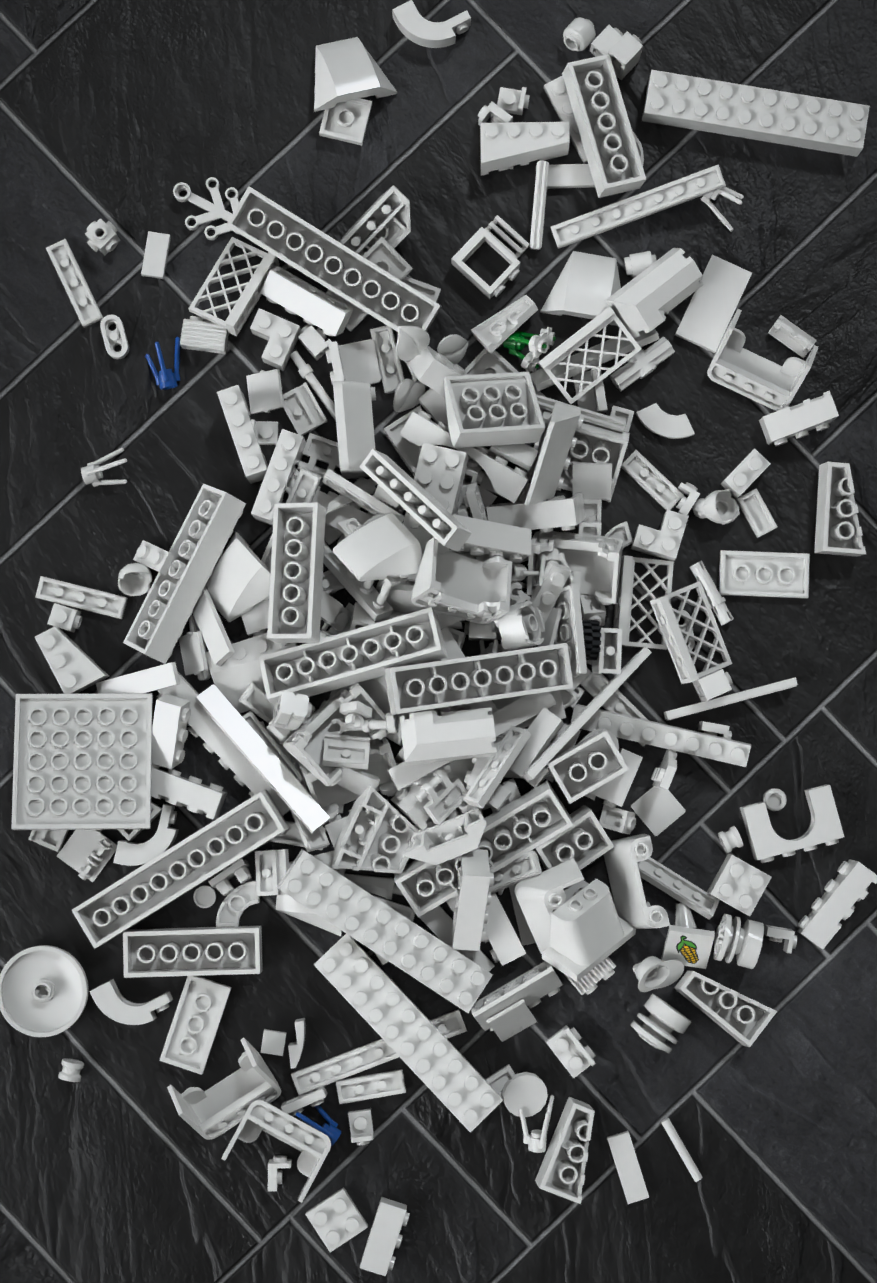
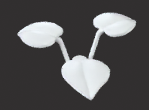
(410, 344)

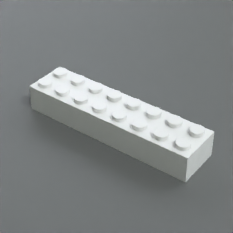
(176, 593)
(353, 655)
(478, 678)
(507, 837)

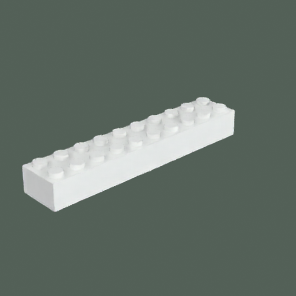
(755, 113)
(331, 263)
(180, 868)
(384, 931)
(408, 1032)

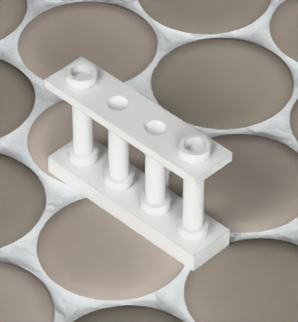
(362, 591)

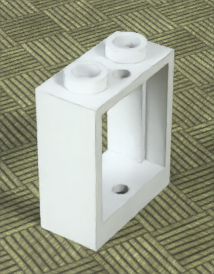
(470, 247)

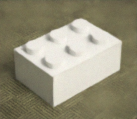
(587, 766)
(582, 841)

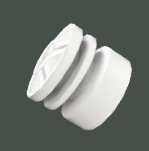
(743, 942)
(660, 1023)

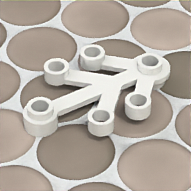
(215, 210)

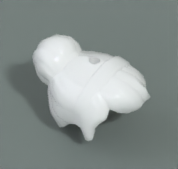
(726, 510)

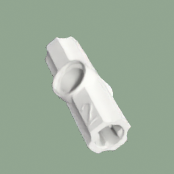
(642, 364)

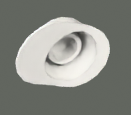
(656, 974)

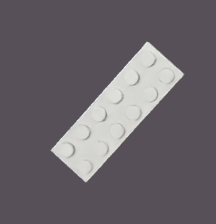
(603, 125)
(441, 475)
(296, 573)
(192, 951)

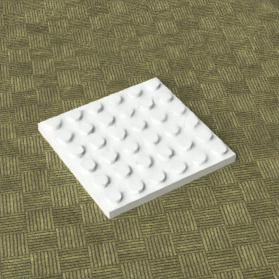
(82, 761)

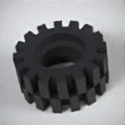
(592, 637)

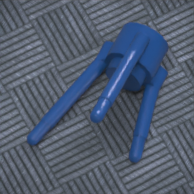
(166, 378)
(329, 1129)

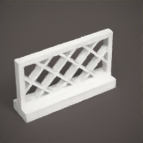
(252, 289)
(579, 338)
(625, 595)
(677, 643)

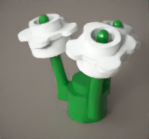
(537, 345)

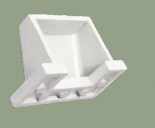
(585, 931)

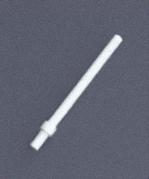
(307, 372)

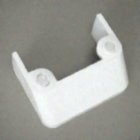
(754, 375)
(354, 425)
(542, 895)
(226, 1102)
(268, 1118)

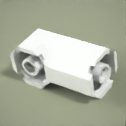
(656, 292)
(448, 736)

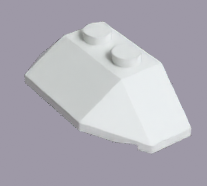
(385, 218)

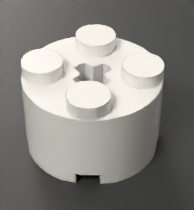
(521, 626)

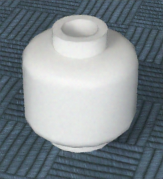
(579, 34)

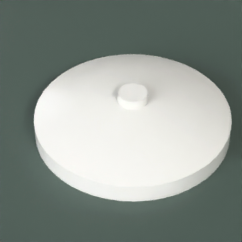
(43, 991)

